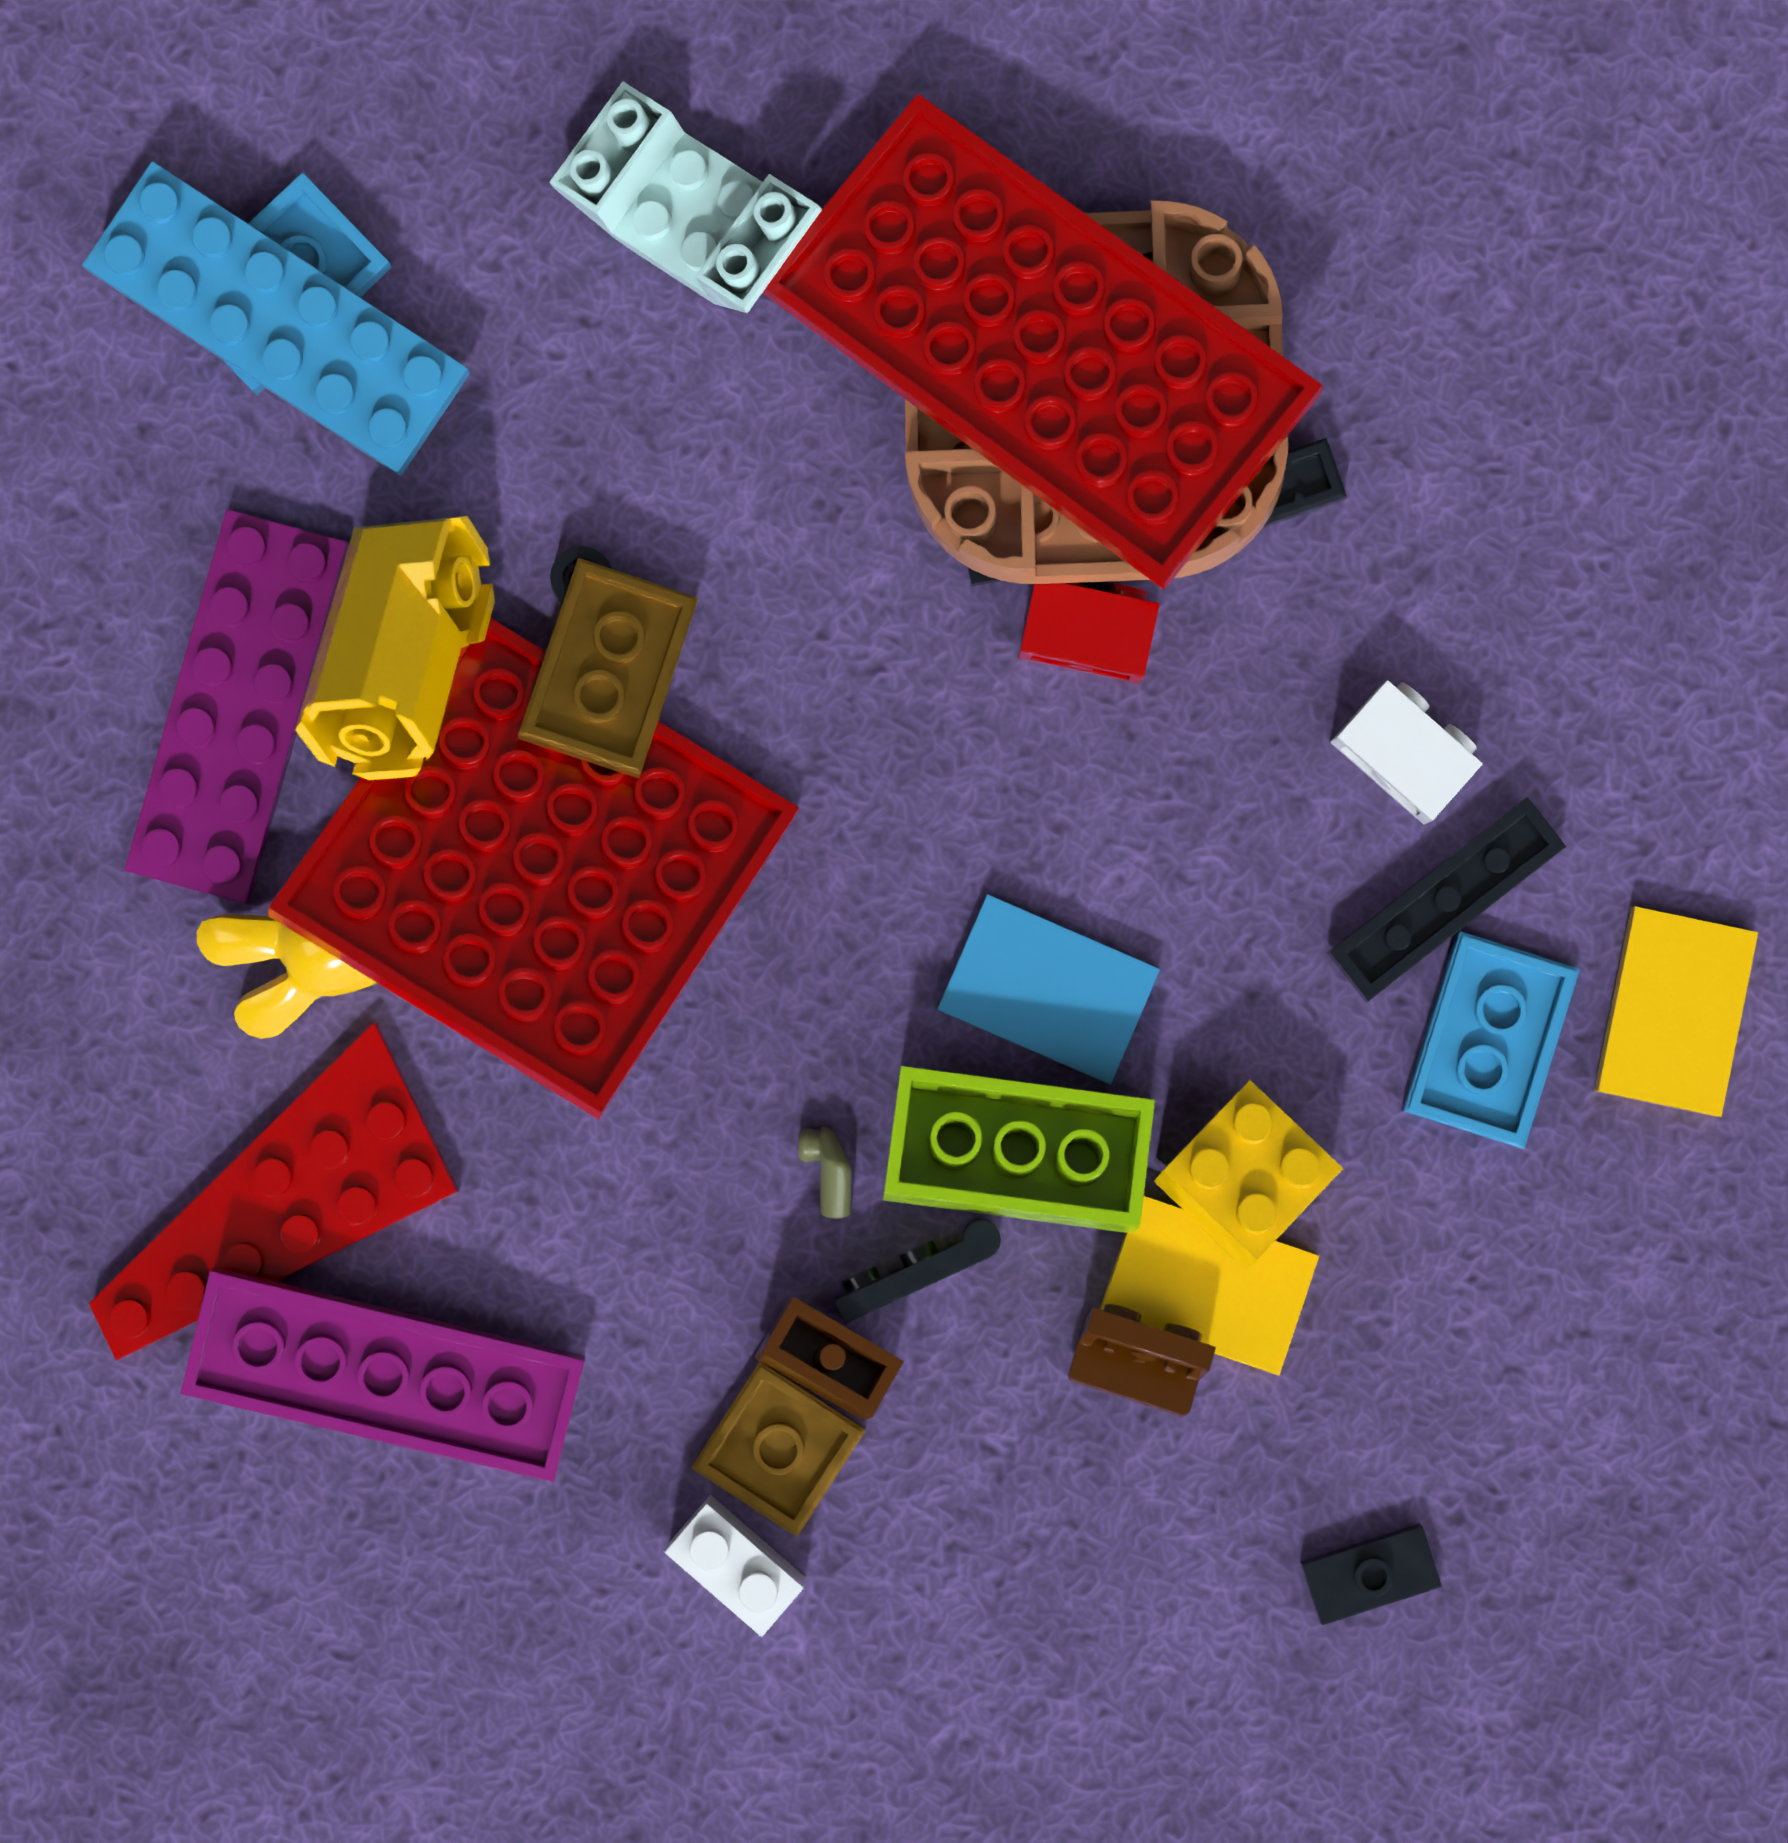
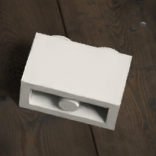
(1408, 750)
(735, 1565)

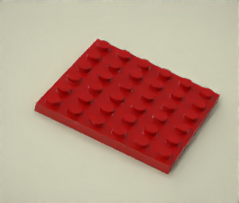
(533, 888)

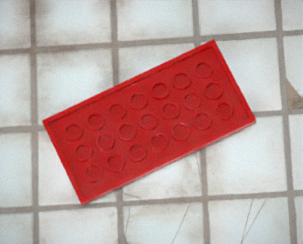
(1042, 340)

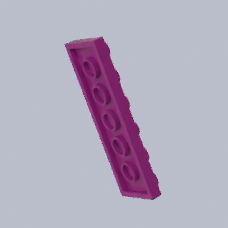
(236, 707)
(382, 1374)

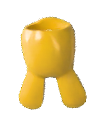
(309, 974)

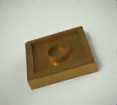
(778, 1448)

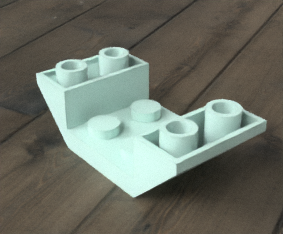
(682, 202)

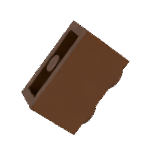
(829, 1359)

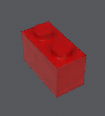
(1090, 629)

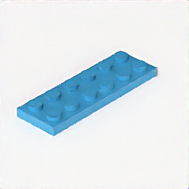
(276, 319)

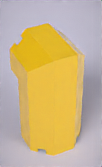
(394, 644)

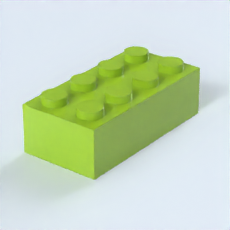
(1019, 1150)

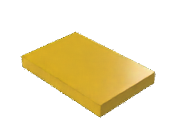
(1676, 1011)
(1185, 1278)

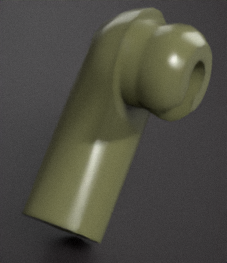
(835, 1169)

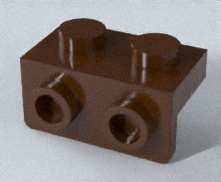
(1140, 1360)

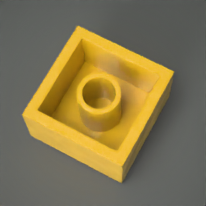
(1248, 1175)

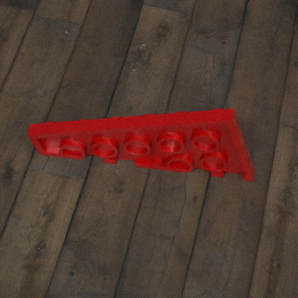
(309, 1185)

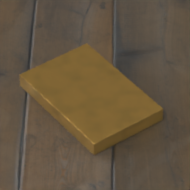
(608, 668)

